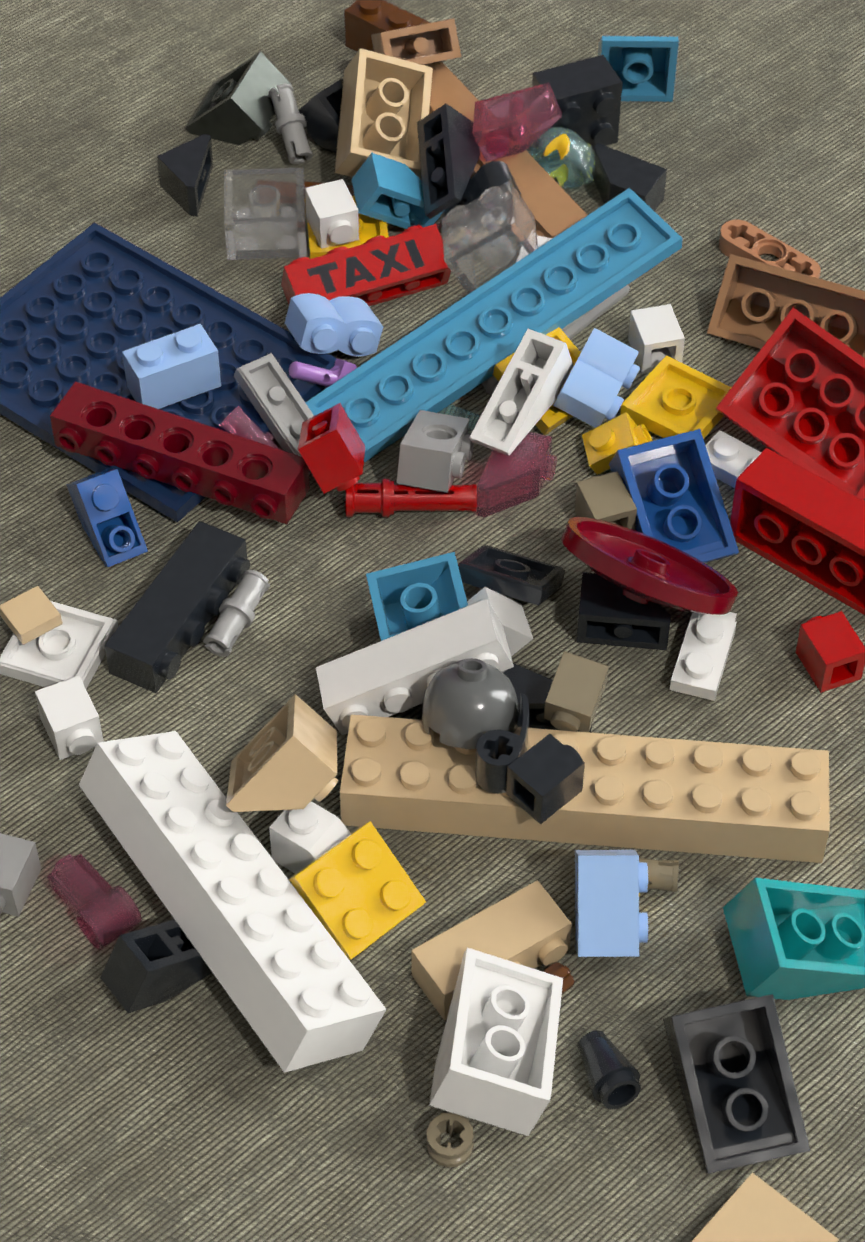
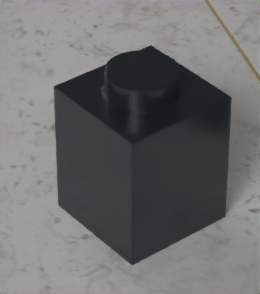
(545, 778)

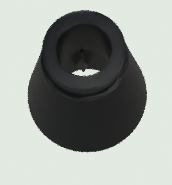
(608, 1071)

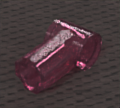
(98, 908)

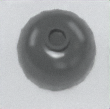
(468, 703)

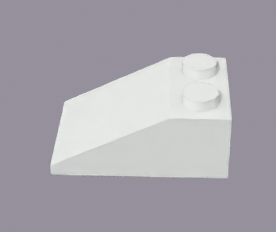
(498, 1043)

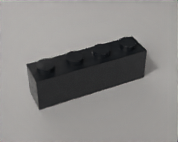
(177, 607)

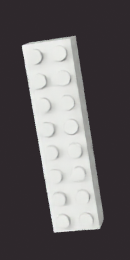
(232, 900)

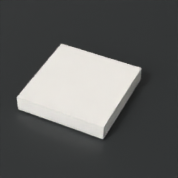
(61, 653)

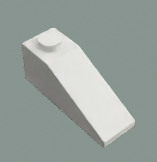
(523, 392)

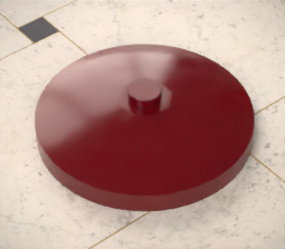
(648, 567)

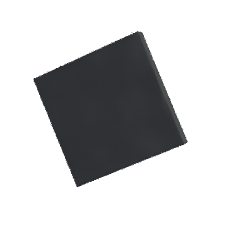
(511, 574)

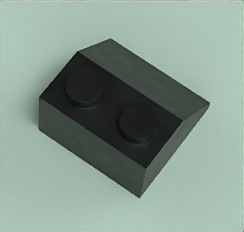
(239, 103)

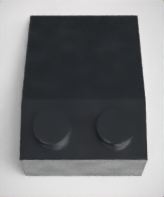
(737, 1083)

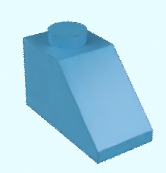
(390, 193)

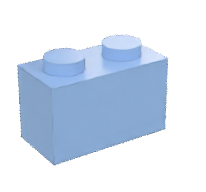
(172, 368)
(608, 903)

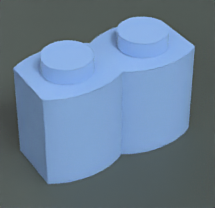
(333, 324)
(597, 378)

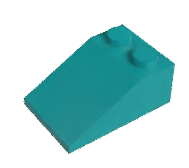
(797, 938)

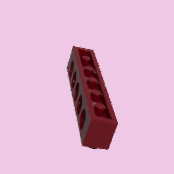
(180, 452)

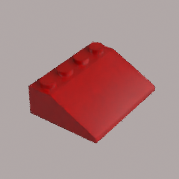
(806, 402)

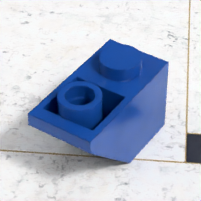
(107, 516)

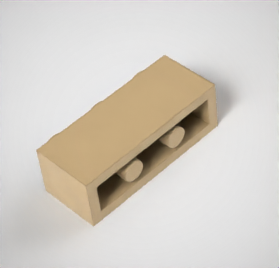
(519, 929)

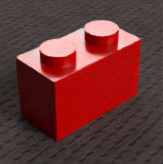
(332, 449)

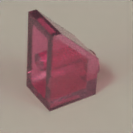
(514, 120)
(515, 477)

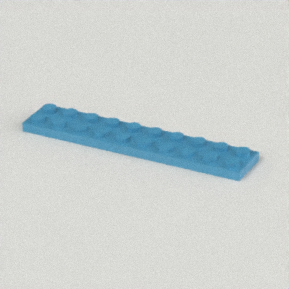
(473, 335)

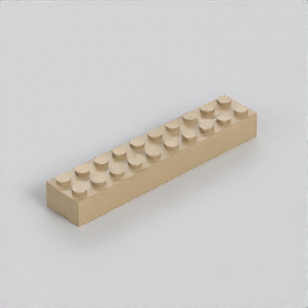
(632, 796)

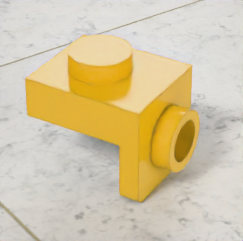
(611, 436)

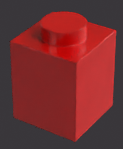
(830, 651)

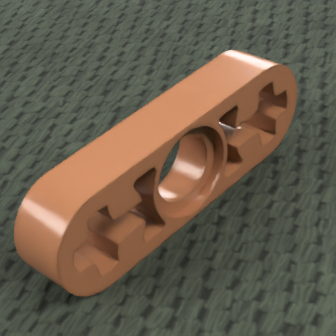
(750, 242)

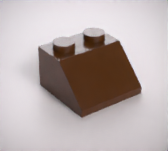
(374, 17)

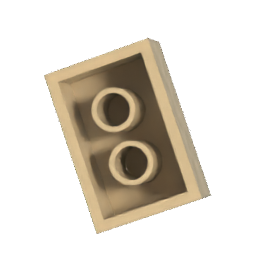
(381, 111)

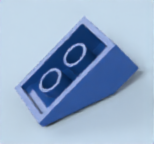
(677, 495)

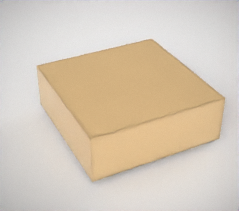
(30, 615)

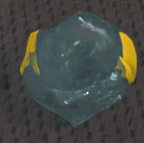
(564, 156)

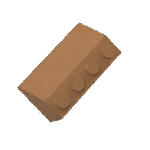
(760, 296)

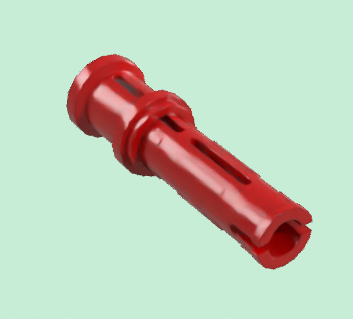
(387, 498)

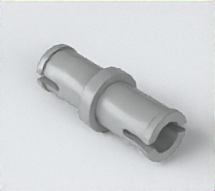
(290, 124)
(236, 613)

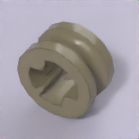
(450, 1123)

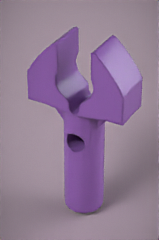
(320, 375)

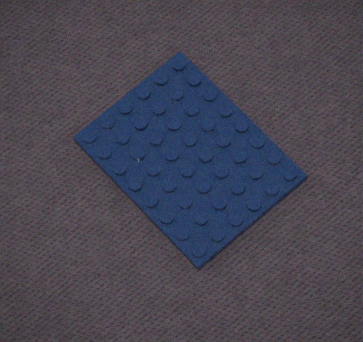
(110, 296)

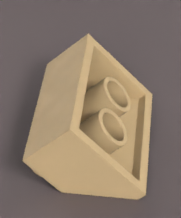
(285, 762)

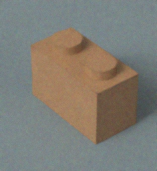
(420, 43)

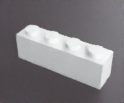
(398, 670)

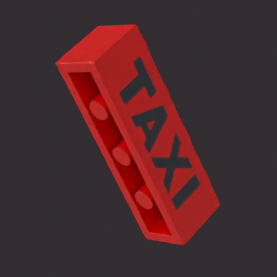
(373, 271)

